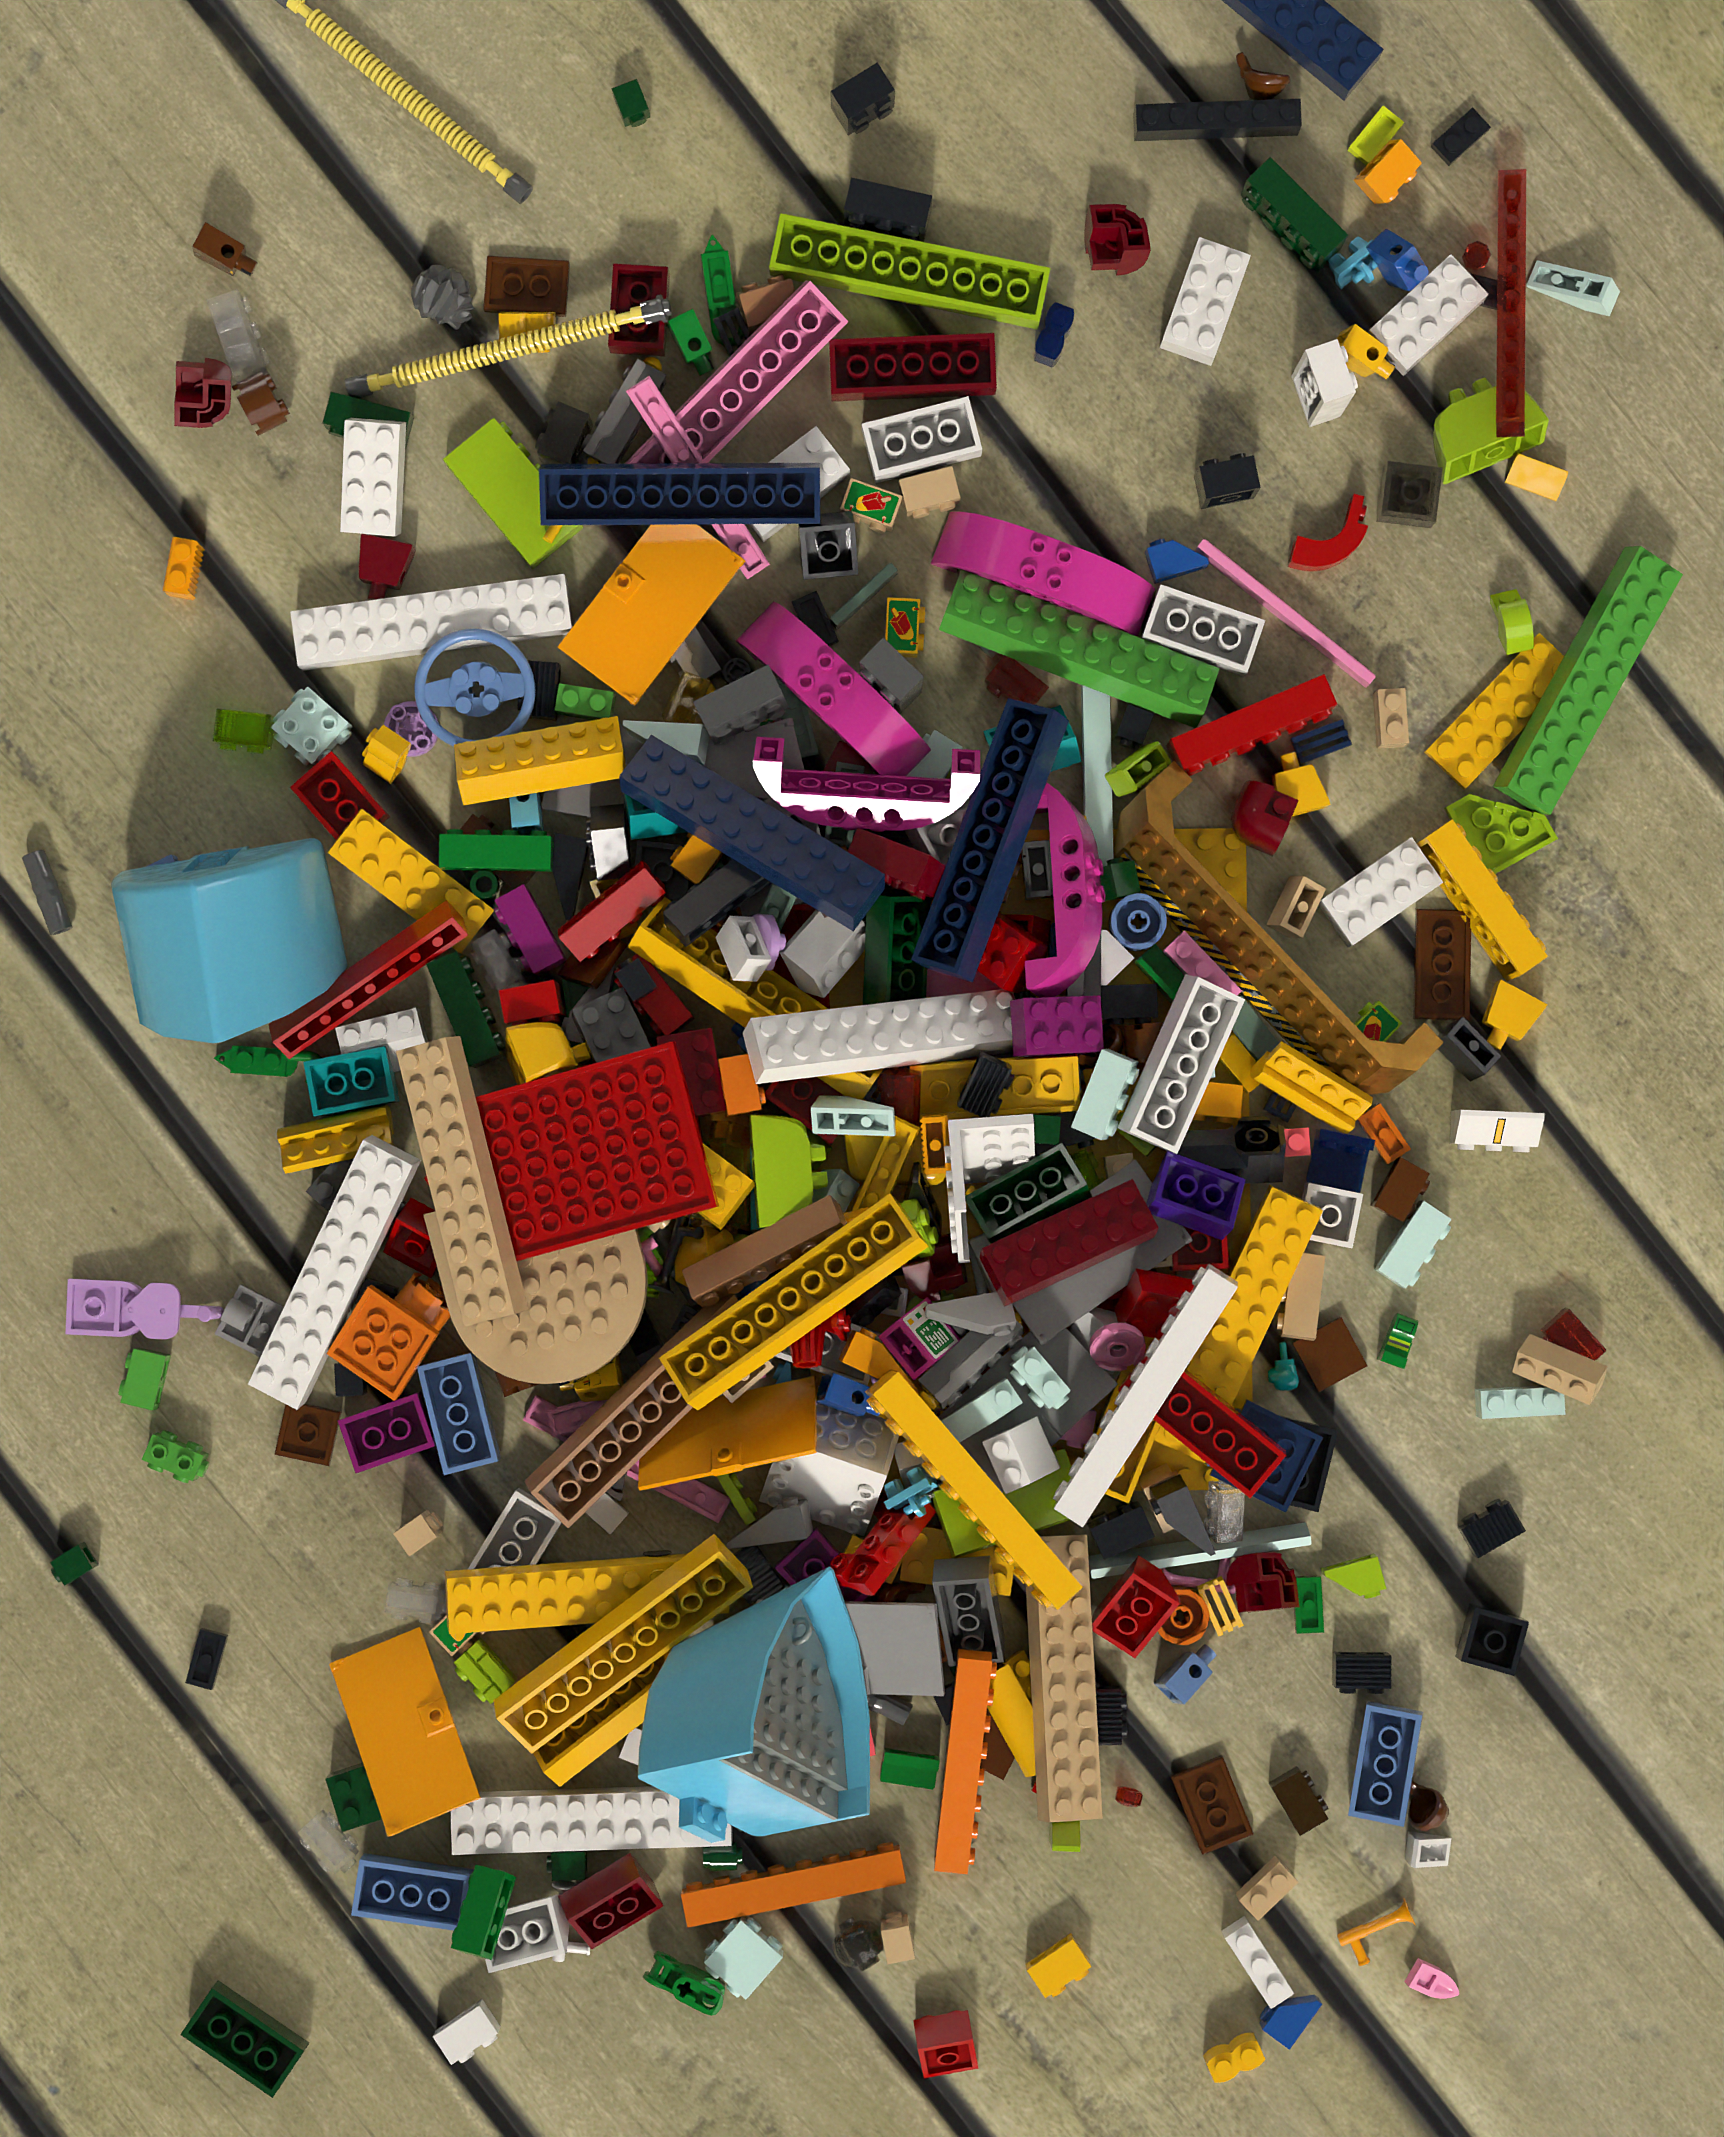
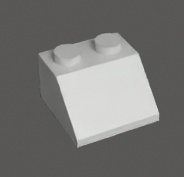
(1021, 1454)

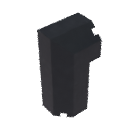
(1248, 1150)

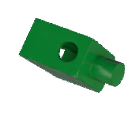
(686, 329)

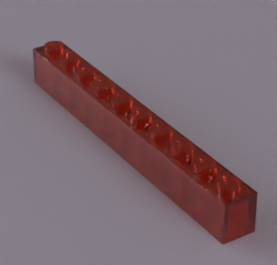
(1511, 303)

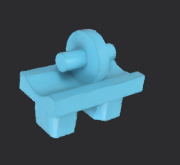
(1356, 267)
(899, 1497)

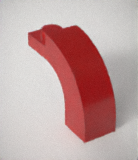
(1325, 554)

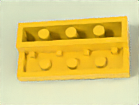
(1311, 1087)
(332, 1137)
(1014, 1710)

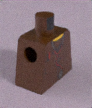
(213, 244)

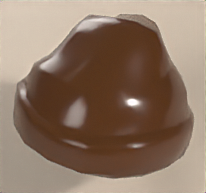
(1260, 84)
(1112, 1039)
(897, 1591)
(1426, 1808)

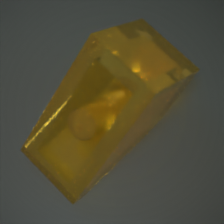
(680, 701)

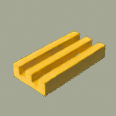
(1228, 1624)

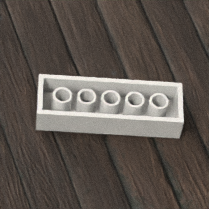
(1181, 1063)

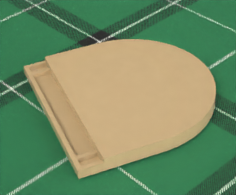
(578, 1312)

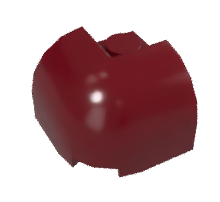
(1115, 239)
(202, 393)
(1262, 816)
(933, 1273)
(1263, 1583)

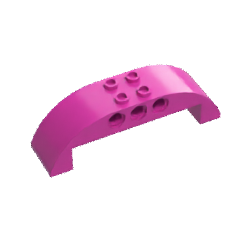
(1044, 569)
(834, 691)
(865, 799)
(1075, 894)

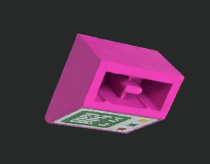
(919, 1340)

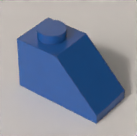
(1172, 560)
(1289, 2018)

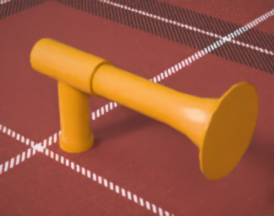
(1354, 1934)

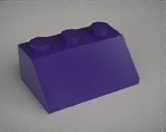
(1195, 1195)

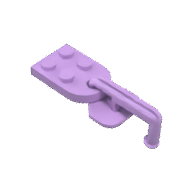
(126, 1308)

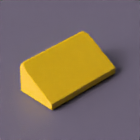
(1536, 477)
(1239, 1063)

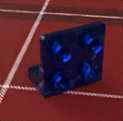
(1339, 1160)

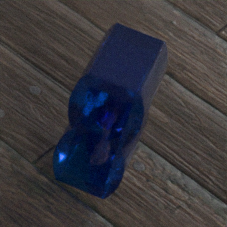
(1052, 337)

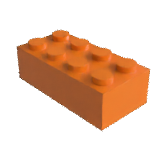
(739, 1087)

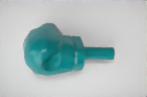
(1284, 1373)

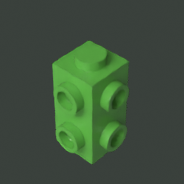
(182, 1459)

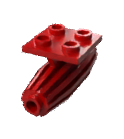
(808, 1349)

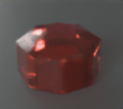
(1476, 255)
(1128, 1796)

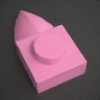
(1431, 1981)

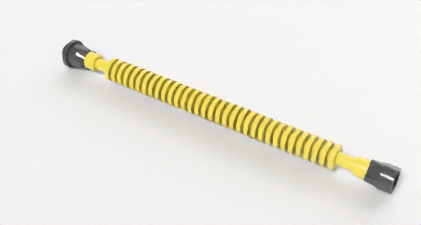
(411, 99)
(647, 312)

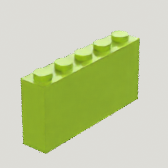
(506, 489)
(1032, 1501)

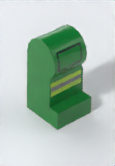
(1398, 1341)

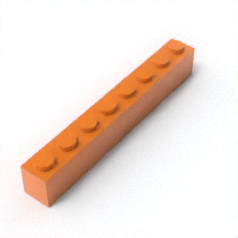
(963, 1761)
(793, 1885)

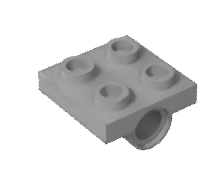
(249, 1320)

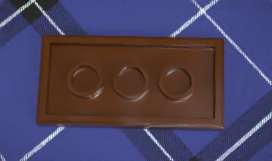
(1442, 965)

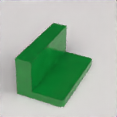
(1160, 971)
(909, 1768)

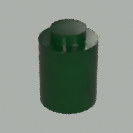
(485, 884)

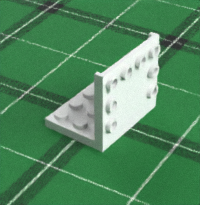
(982, 1153)
(843, 1475)

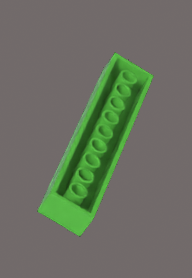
(1079, 649)
(1587, 680)

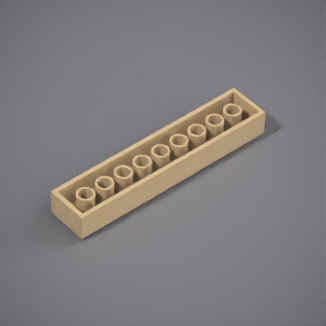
(462, 1180)
(1065, 1695)

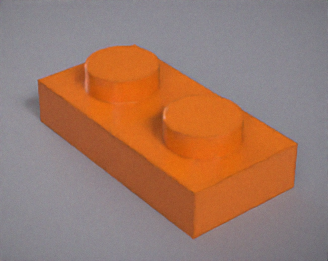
(1386, 1135)

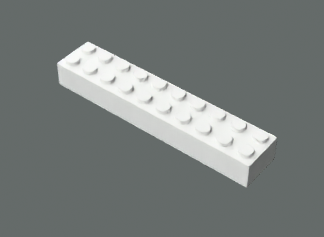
(417, 621)
(879, 1035)
(334, 1271)
(1145, 1395)
(572, 1821)

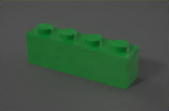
(496, 852)

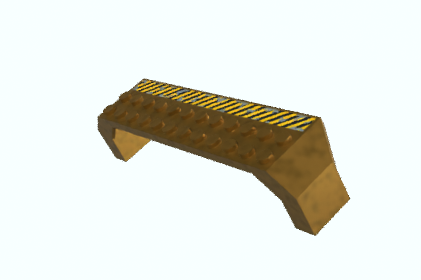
(1249, 955)

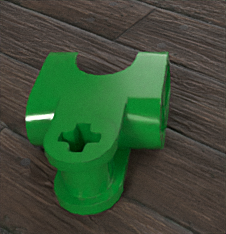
(694, 1993)

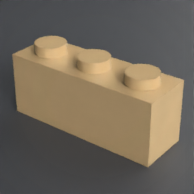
(1302, 1299)
(1559, 1369)

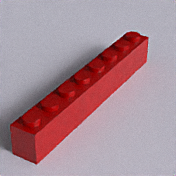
(370, 979)

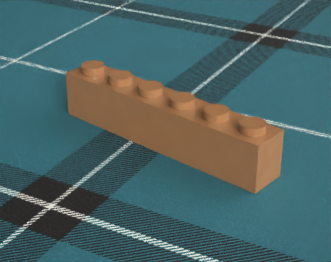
(763, 1252)

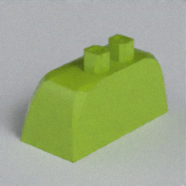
(1467, 432)
(782, 1167)

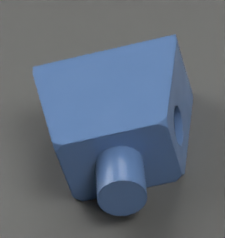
(1176, 1680)

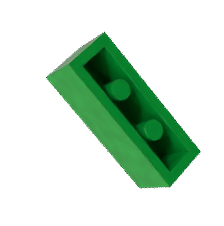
(483, 1912)

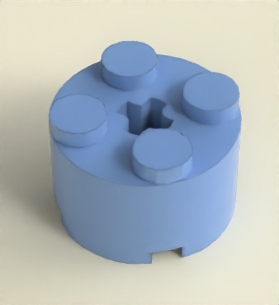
(1146, 909)

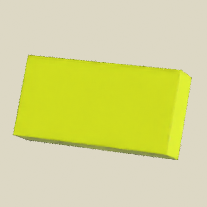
(1375, 135)

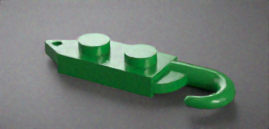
(718, 285)
(263, 1061)

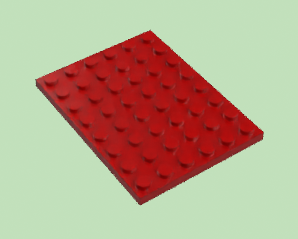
(596, 1151)

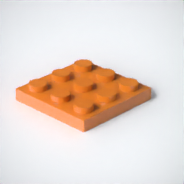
(383, 1342)

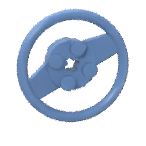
(457, 690)

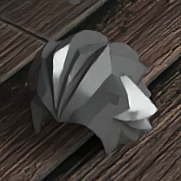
(442, 296)

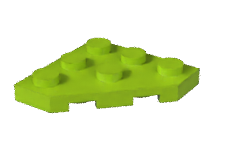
(1500, 830)

